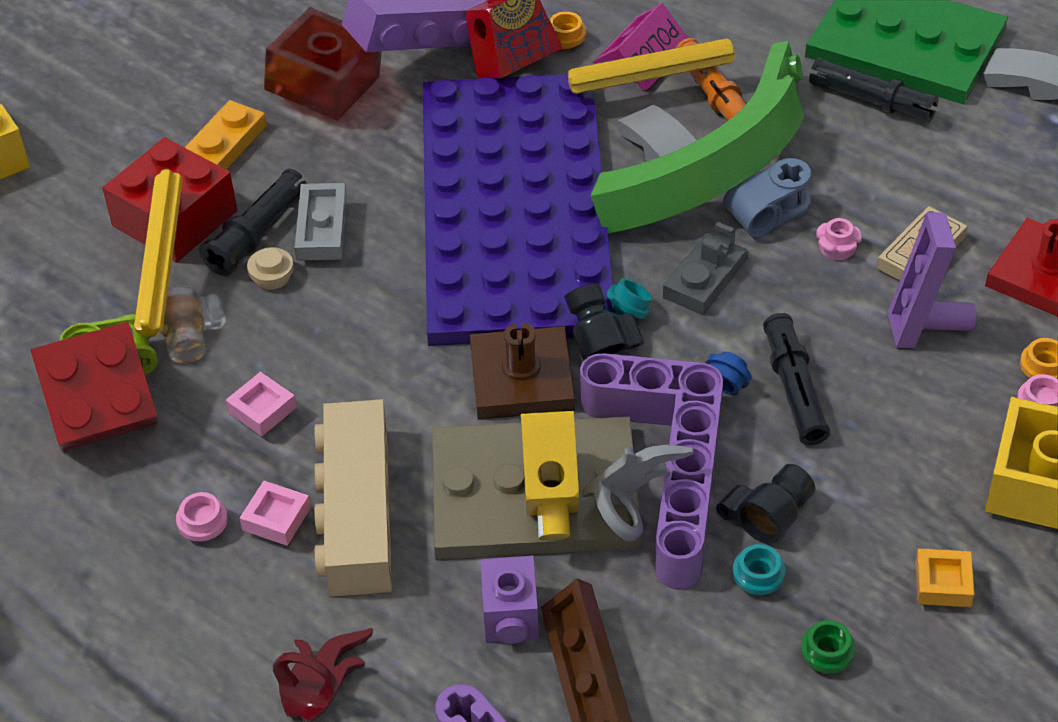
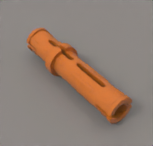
(714, 95)

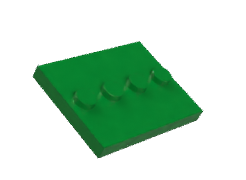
(924, 43)

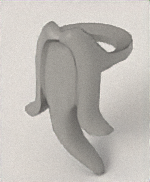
(625, 477)

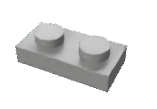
(321, 221)

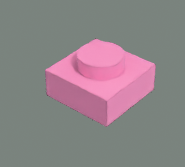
(261, 403)
(275, 513)

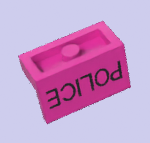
(647, 33)

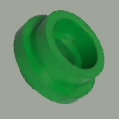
(831, 635)

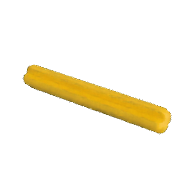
(651, 66)
(158, 253)

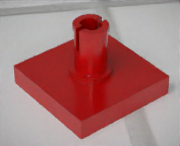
(1029, 266)

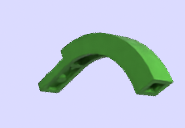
(713, 163)

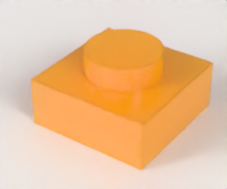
(944, 577)

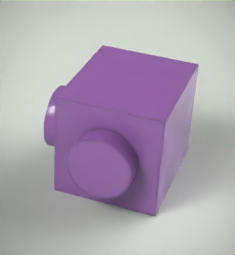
(509, 599)

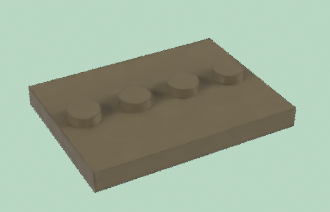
(483, 494)

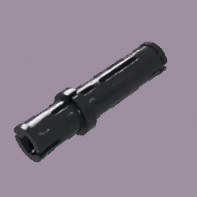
(890, 95)
(784, 342)

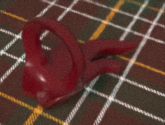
(315, 681)

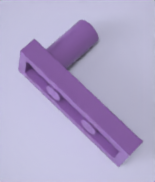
(914, 300)

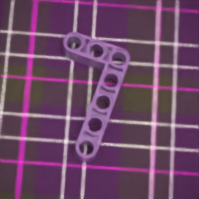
(688, 400)

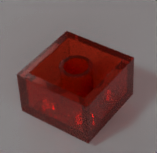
(320, 65)

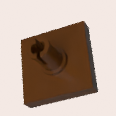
(521, 372)

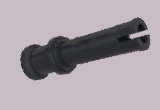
(243, 232)

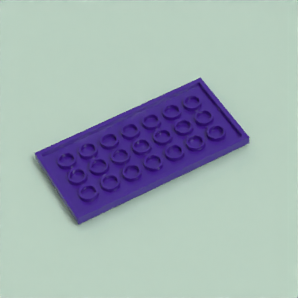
(509, 204)

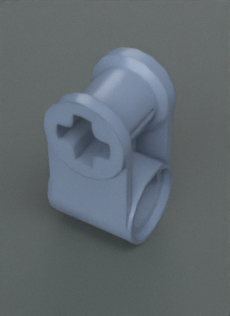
(768, 200)

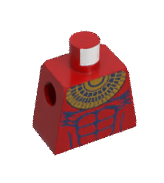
(509, 36)

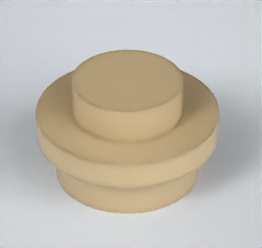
(270, 268)

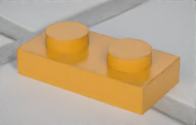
(228, 133)

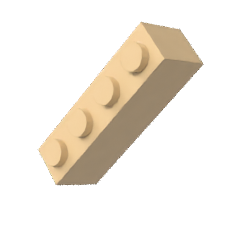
(355, 499)

